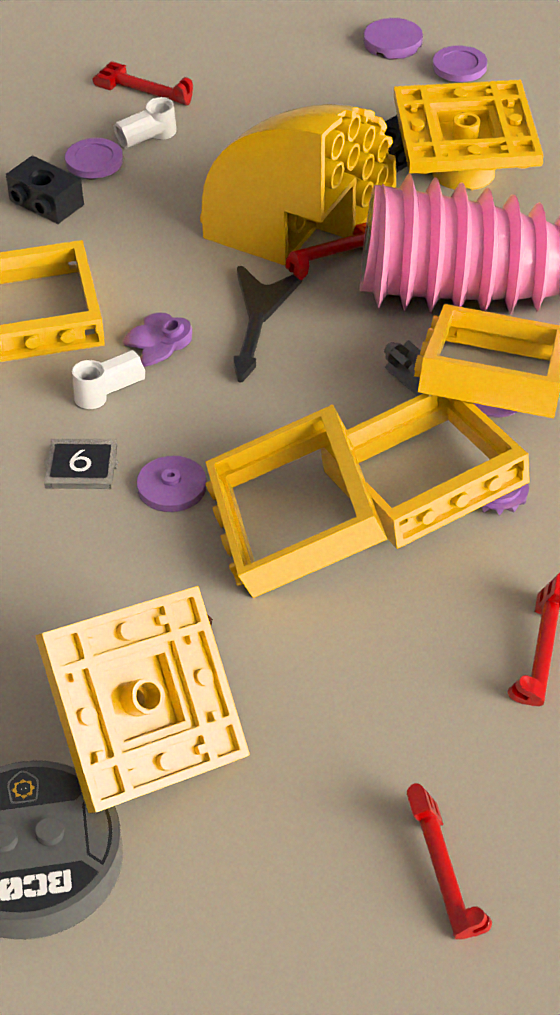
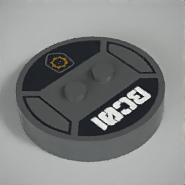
(52, 852)

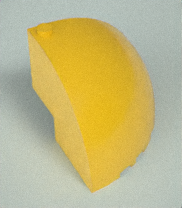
(296, 177)

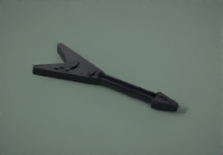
(260, 303)

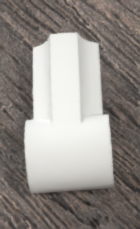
(155, 122)
(95, 379)

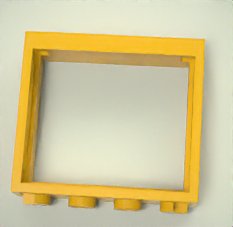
(57, 332)
(488, 383)
(272, 452)
(453, 498)

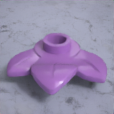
(159, 337)

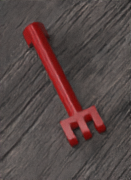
(116, 74)
(298, 260)
(532, 689)
(464, 922)

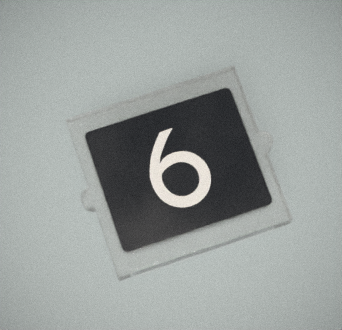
(81, 464)

